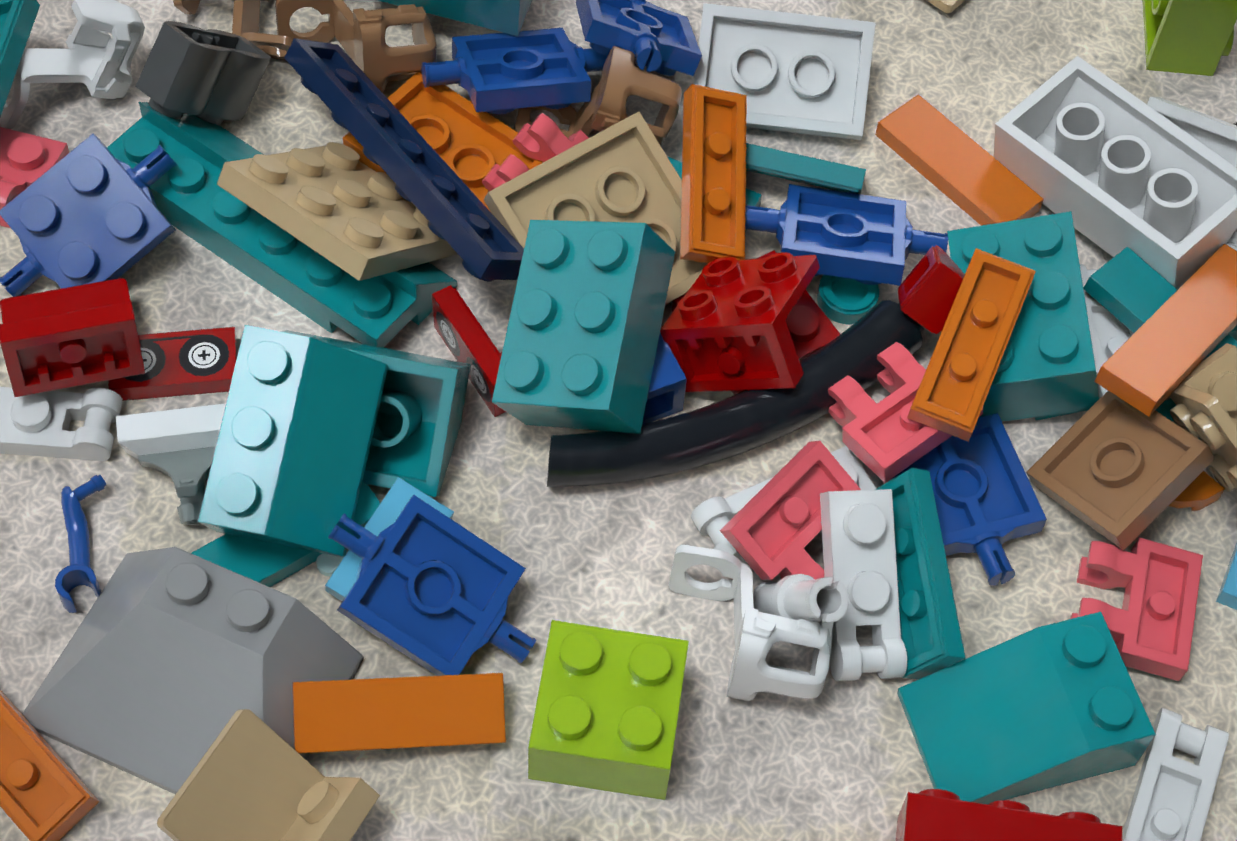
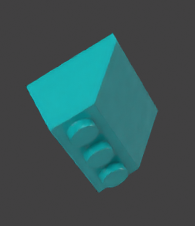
(415, 416)
(292, 440)

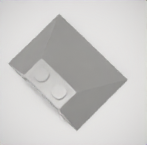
(174, 658)

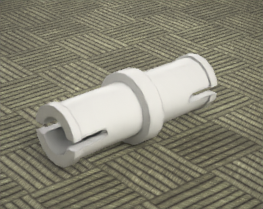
(802, 598)

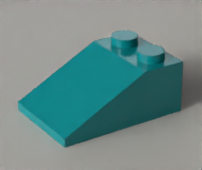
(1029, 714)

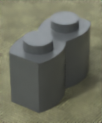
(202, 73)

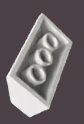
(1120, 171)

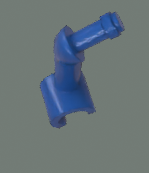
(79, 544)

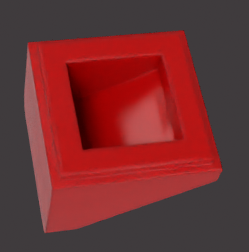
(931, 289)

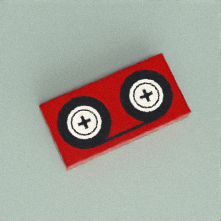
(467, 342)
(182, 364)

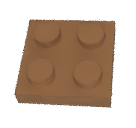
(1120, 468)

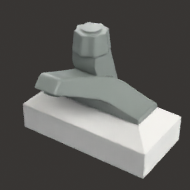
(178, 445)

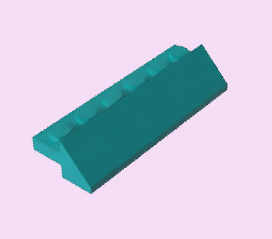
(251, 243)

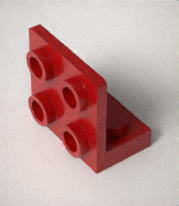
(734, 324)
(70, 337)

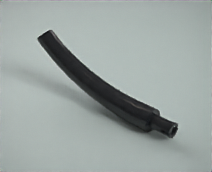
(737, 421)

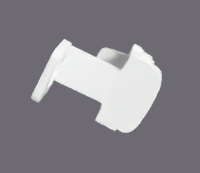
(92, 56)
(755, 630)

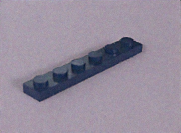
(408, 159)

